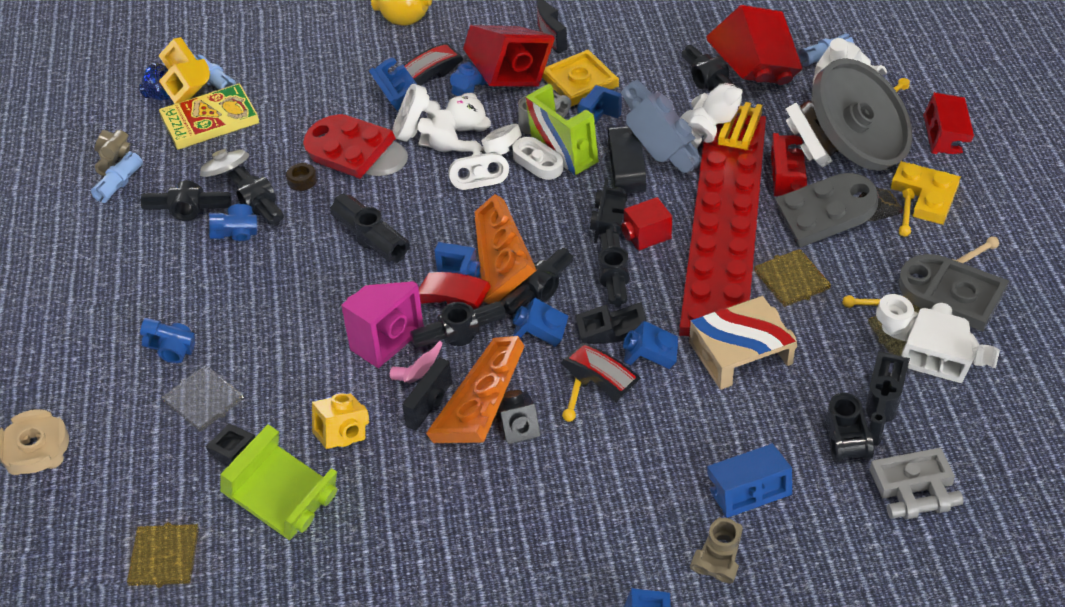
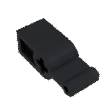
(885, 392)

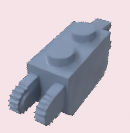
(660, 128)

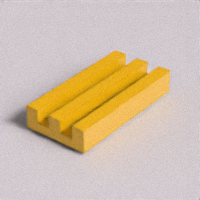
(744, 111)

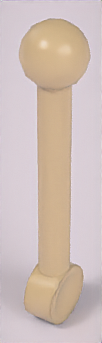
(992, 242)

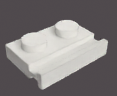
(812, 147)

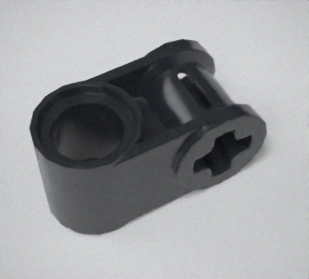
(848, 429)

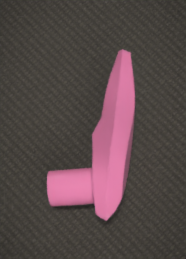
(419, 367)

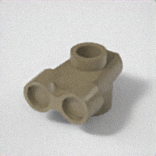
(110, 148)
(717, 557)

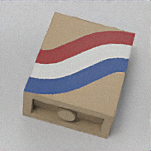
(739, 337)

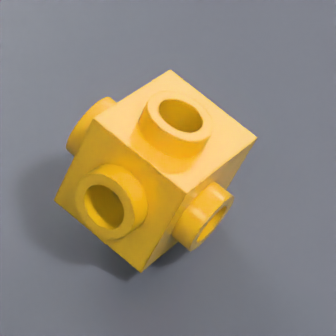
(339, 420)

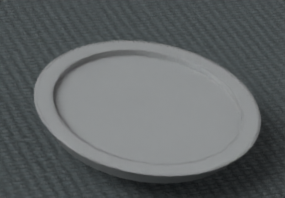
(390, 161)
(223, 162)

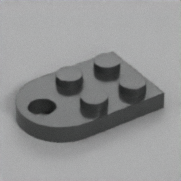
(827, 207)
(965, 289)

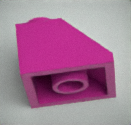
(381, 319)

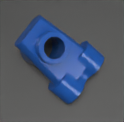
(466, 79)
(239, 223)
(170, 341)

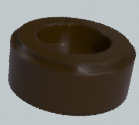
(301, 176)

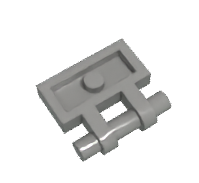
(915, 473)

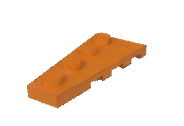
(500, 250)
(478, 397)

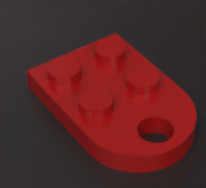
(348, 145)

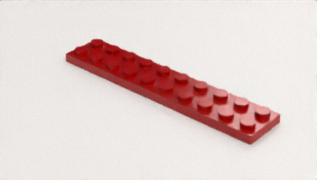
(723, 226)

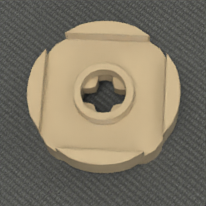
(43, 454)

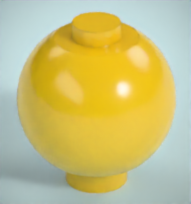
(402, 11)

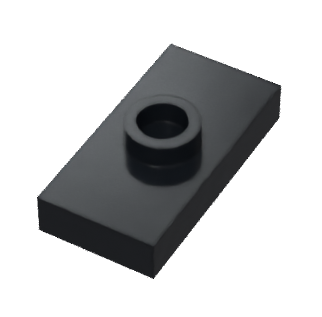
(427, 394)

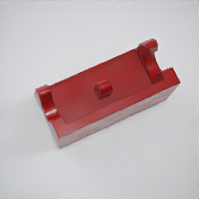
(947, 122)
(787, 164)

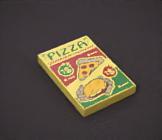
(208, 116)

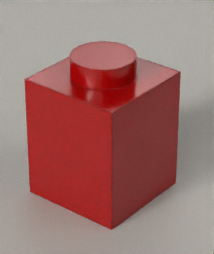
(647, 223)

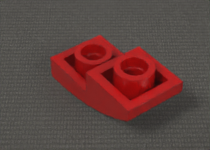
(453, 288)

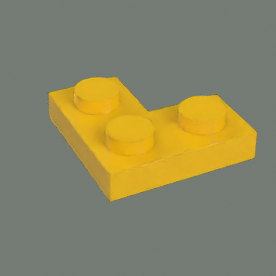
(933, 187)

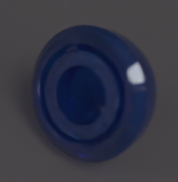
(150, 82)

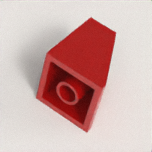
(757, 45)
(508, 54)

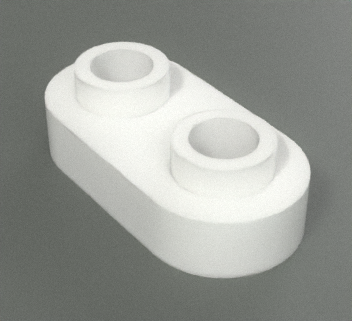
(413, 104)
(501, 139)
(537, 158)
(477, 171)

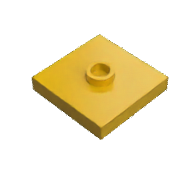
(579, 75)

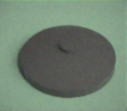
(862, 114)

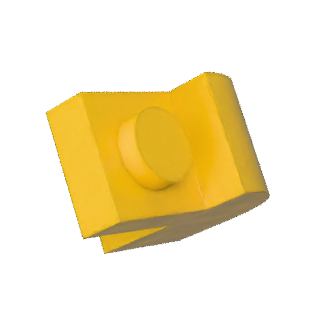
(184, 72)

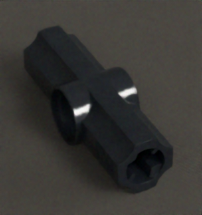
(369, 228)

